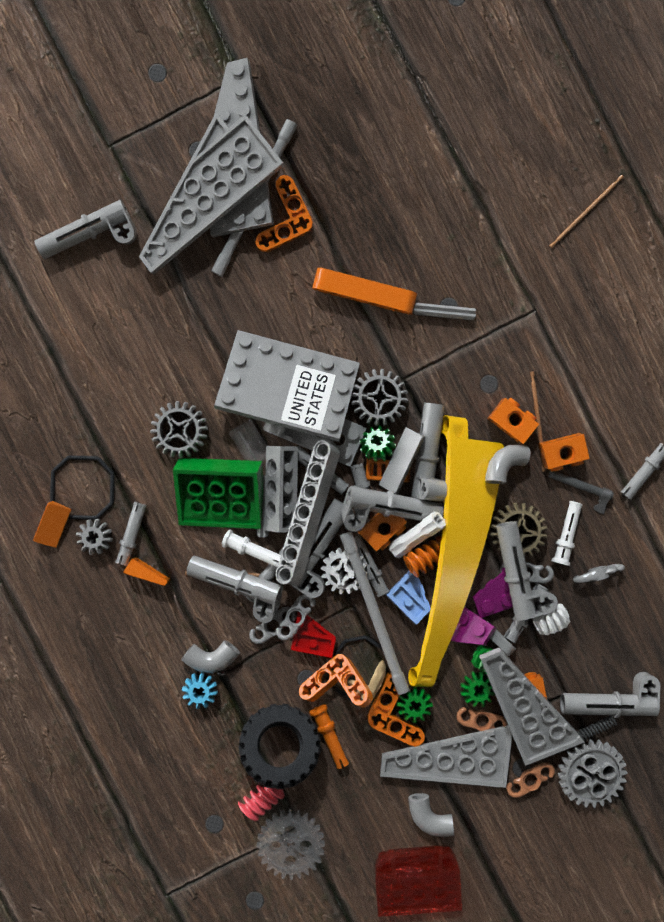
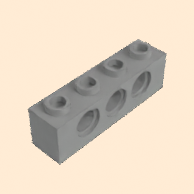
(280, 487)

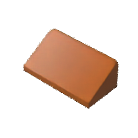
(52, 524)

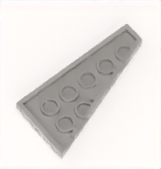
(530, 716)
(465, 759)

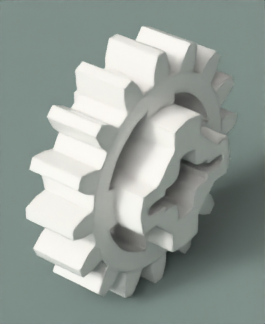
(334, 570)

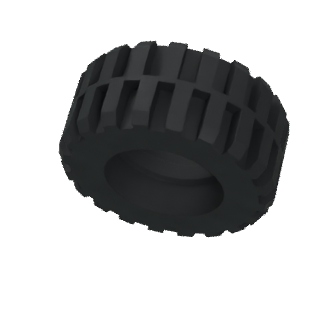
(309, 746)

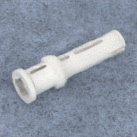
(574, 507)
(245, 546)

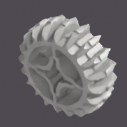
(377, 415)
(164, 441)

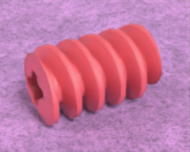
(260, 801)

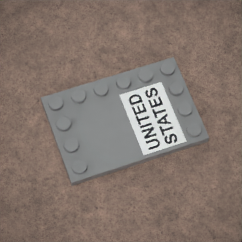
(287, 385)

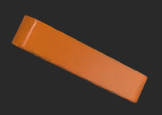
(364, 291)

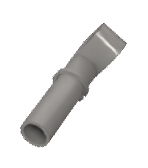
(109, 216)
(424, 483)
(386, 503)
(332, 515)
(518, 577)
(241, 583)
(616, 703)

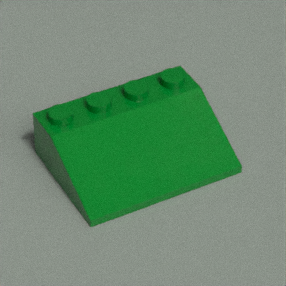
(219, 492)

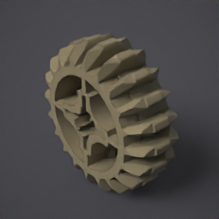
(520, 521)

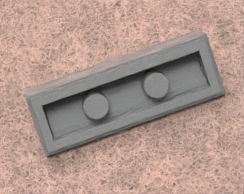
(401, 460)

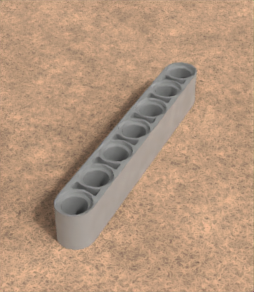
(300, 521)

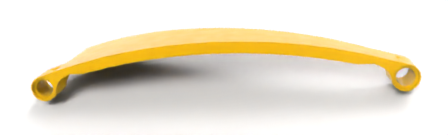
(467, 519)

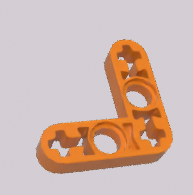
(294, 215)
(342, 675)
(385, 712)

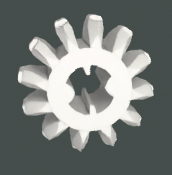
(552, 622)

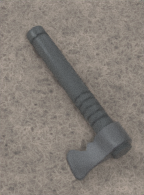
(604, 494)

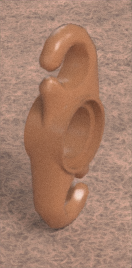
(471, 723)
(524, 788)

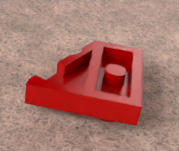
(313, 638)

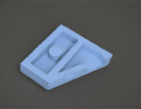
(410, 597)

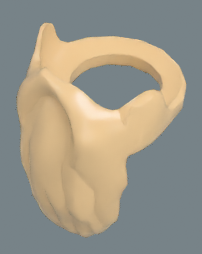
(376, 680)

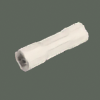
(427, 527)

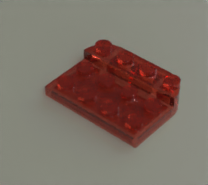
(417, 881)

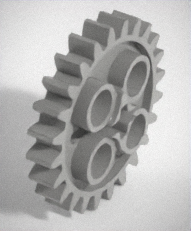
(583, 789)

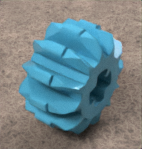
(196, 683)

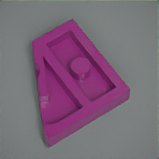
(493, 597)
(472, 629)

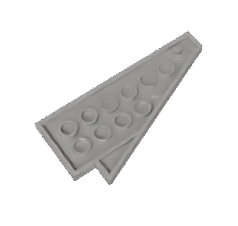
(234, 101)
(218, 177)

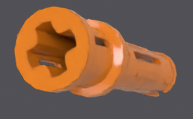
(325, 727)

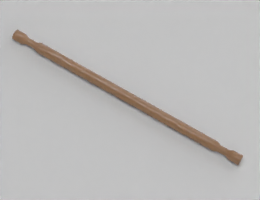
(586, 211)
(537, 412)

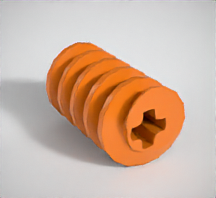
(423, 557)

